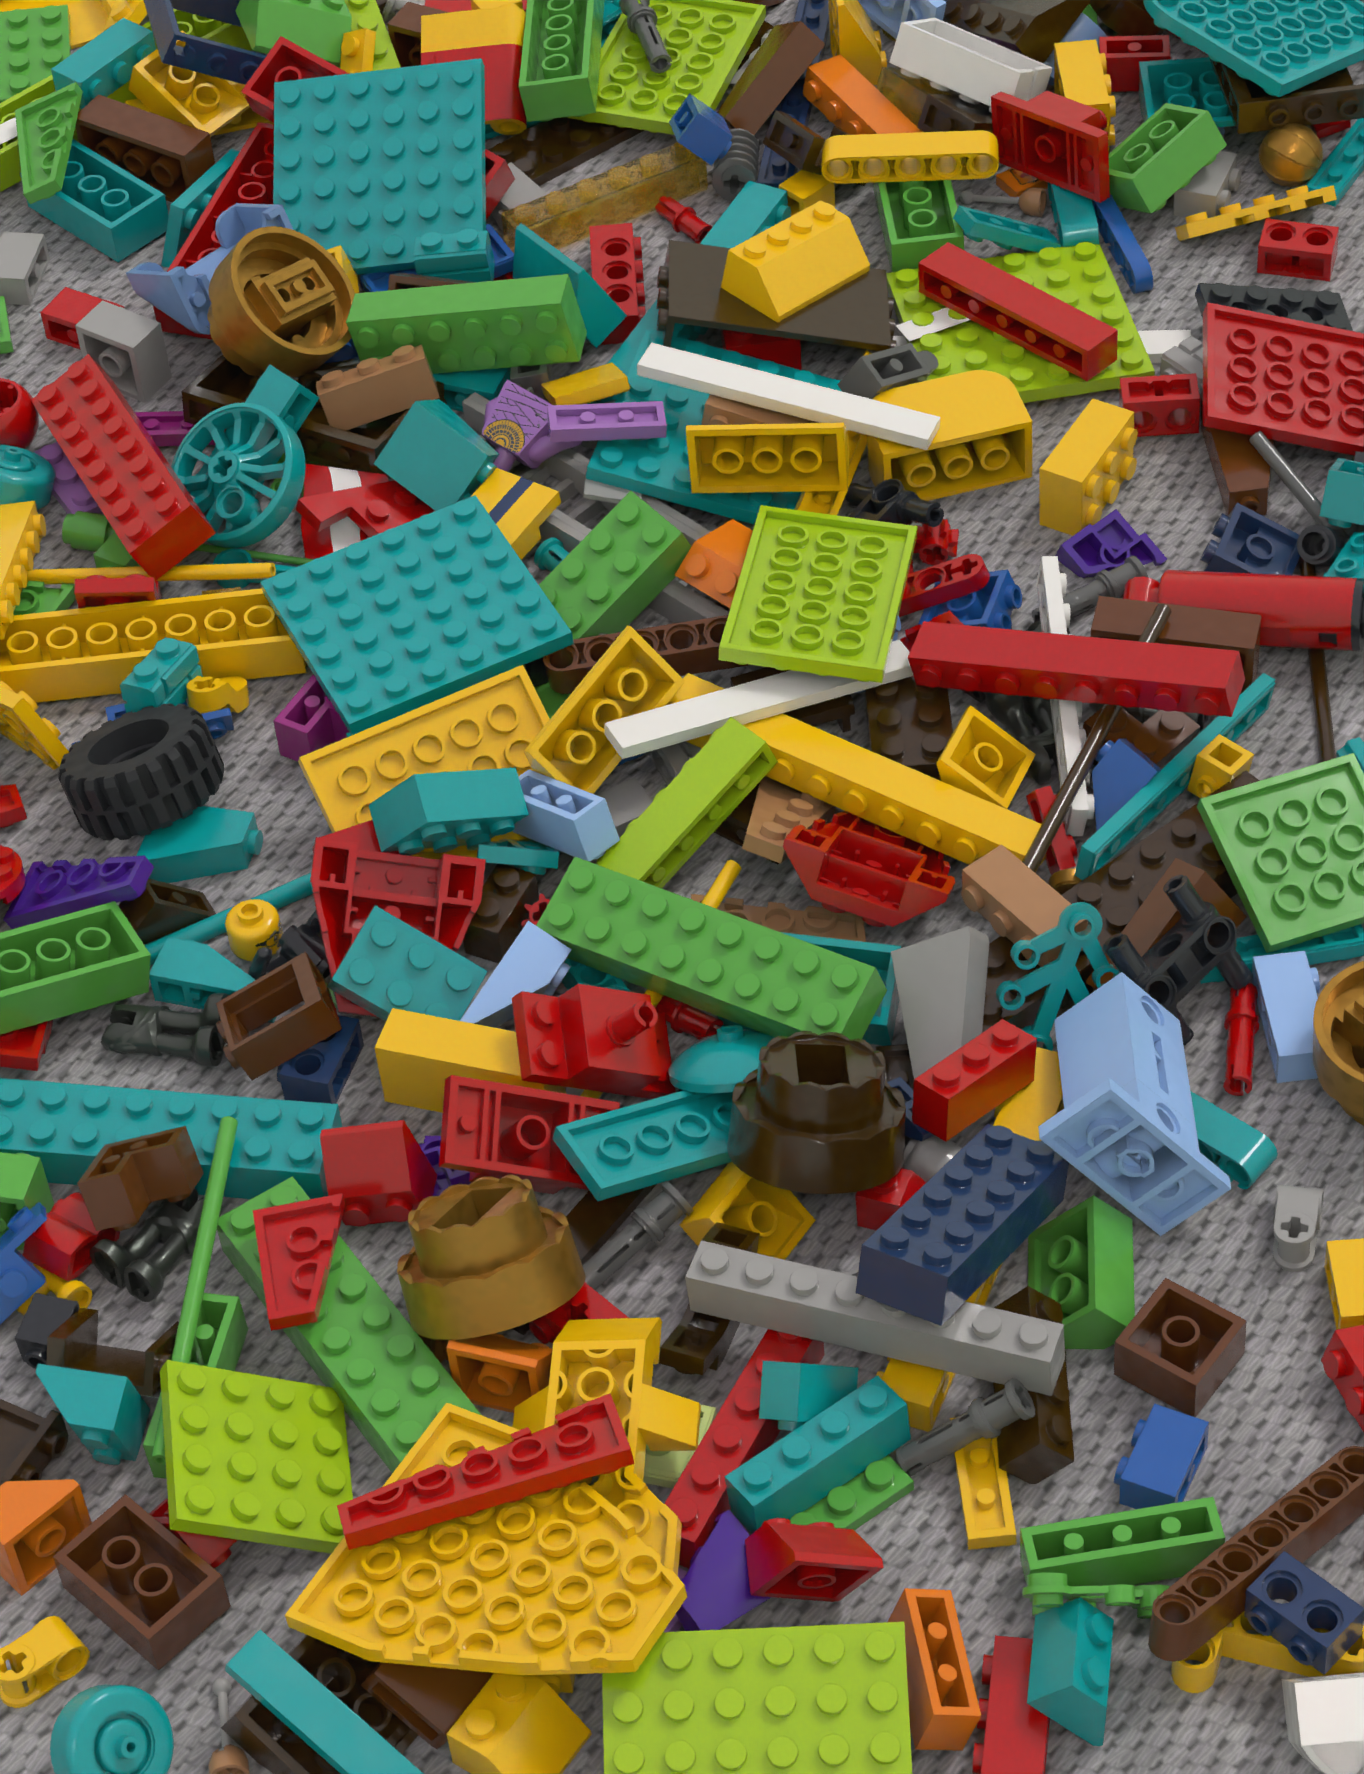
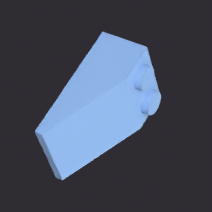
(530, 965)

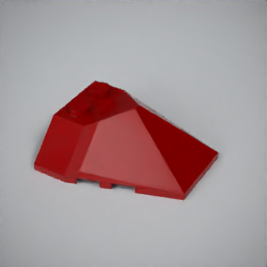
(868, 870)
(421, 891)

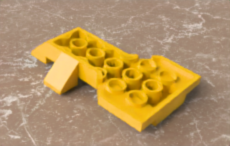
(618, 1359)

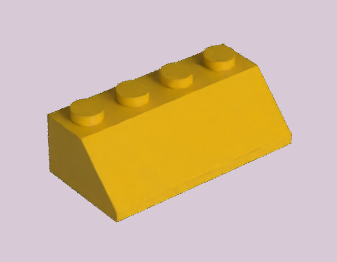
(795, 262)
(768, 457)
(621, 684)

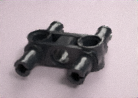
(892, 504)
(1183, 953)

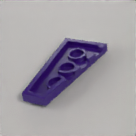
(70, 888)

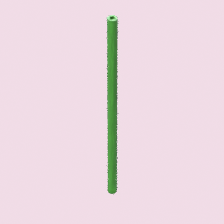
(200, 1260)

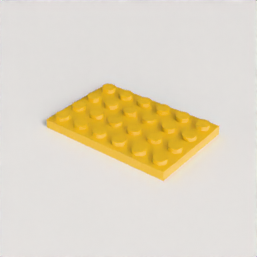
(460, 732)

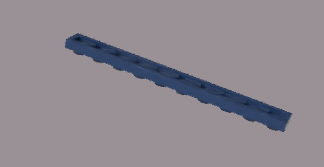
(773, 167)

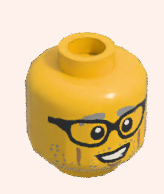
(253, 926)

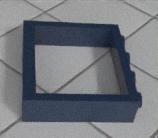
(200, 53)

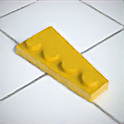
(1263, 208)

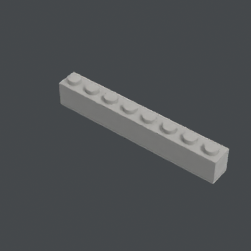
(826, 1308)

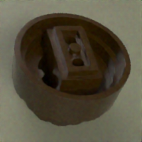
(818, 1116)

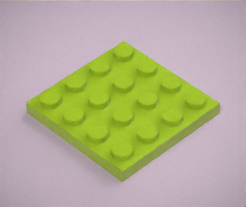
(254, 1457)

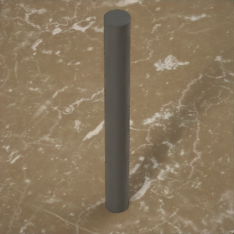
(1291, 480)

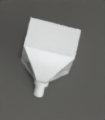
(1327, 1721)

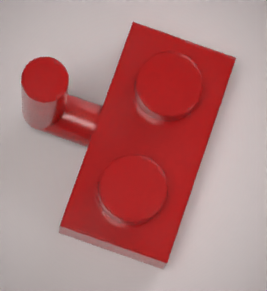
(1063, 847)

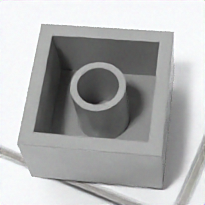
(126, 348)

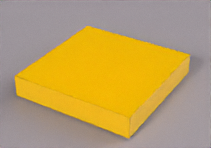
(586, 386)

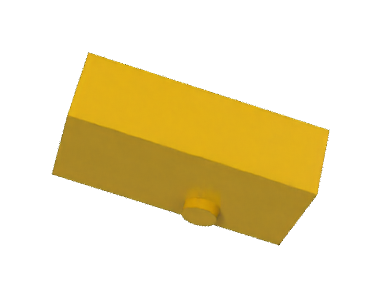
(423, 1050)

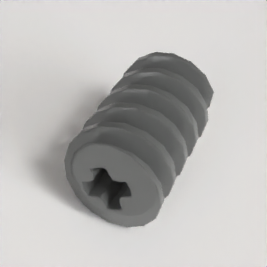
(737, 166)

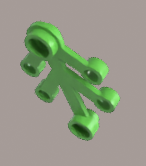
(1050, 1589)

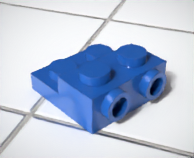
(985, 607)

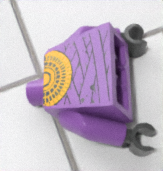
(519, 428)

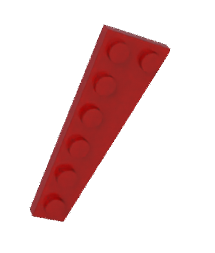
(577, 1447)

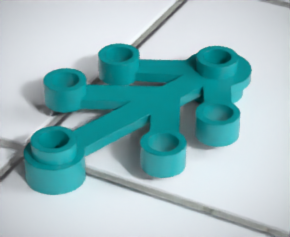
(1060, 973)

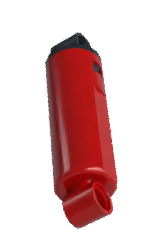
(1292, 608)

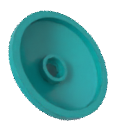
(718, 1060)

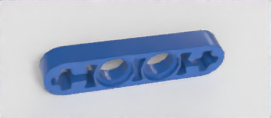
(1123, 246)

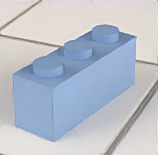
(565, 817)
(1286, 1010)

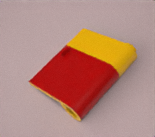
(495, 38)

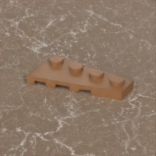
(776, 813)
(812, 921)

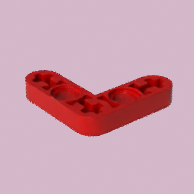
(968, 576)

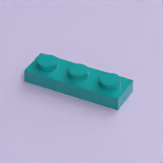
(1004, 231)

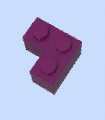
(308, 722)

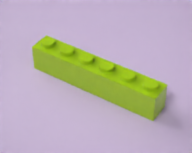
(691, 806)

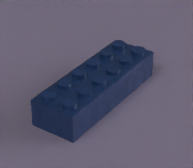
(962, 1224)

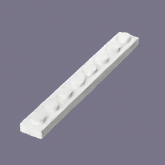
(1065, 714)

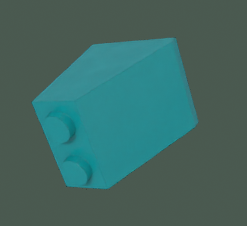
(437, 455)

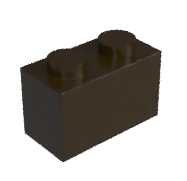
(500, 912)

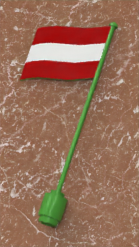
(91, 530)

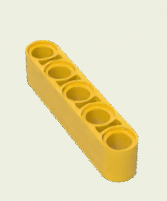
(910, 157)

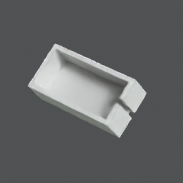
(966, 62)

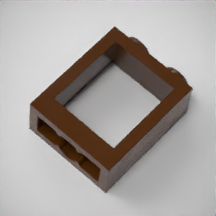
(266, 999)

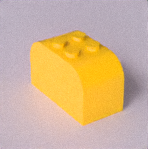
(979, 441)

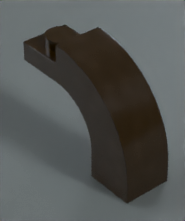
(700, 1338)

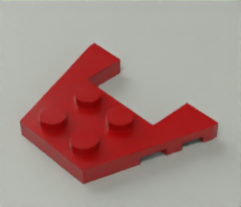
(370, 507)

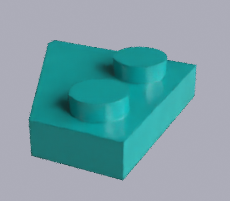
(522, 854)

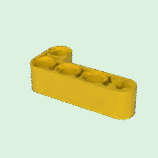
(1257, 1649)

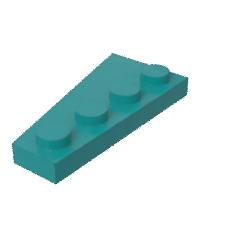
(190, 205)

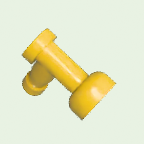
(71, 1290)

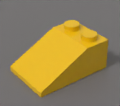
(854, 38)
(186, 94)

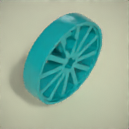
(238, 468)

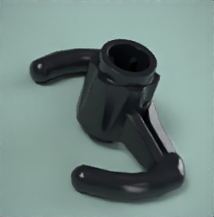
(293, 943)

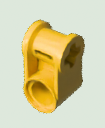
(42, 1659)

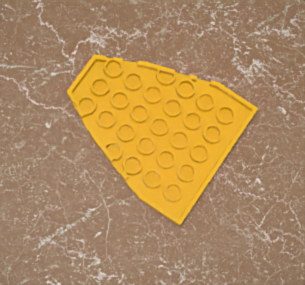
(501, 1591)

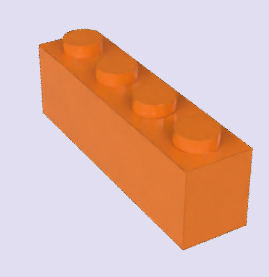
(852, 100)

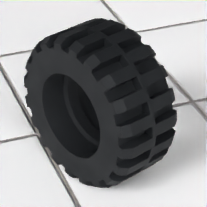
(141, 772)

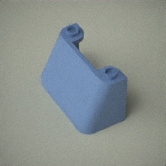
(185, 292)

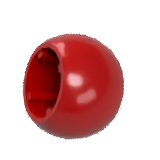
(17, 415)

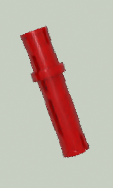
(1241, 1027)

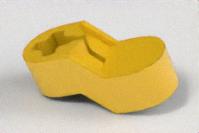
(212, 694)

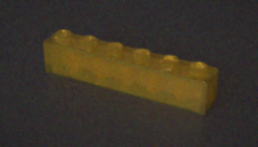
(609, 197)

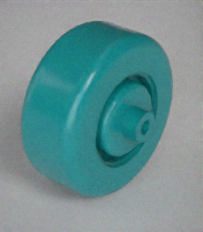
(25, 477)
(112, 1733)

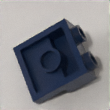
(1250, 545)

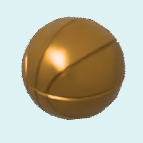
(1290, 154)

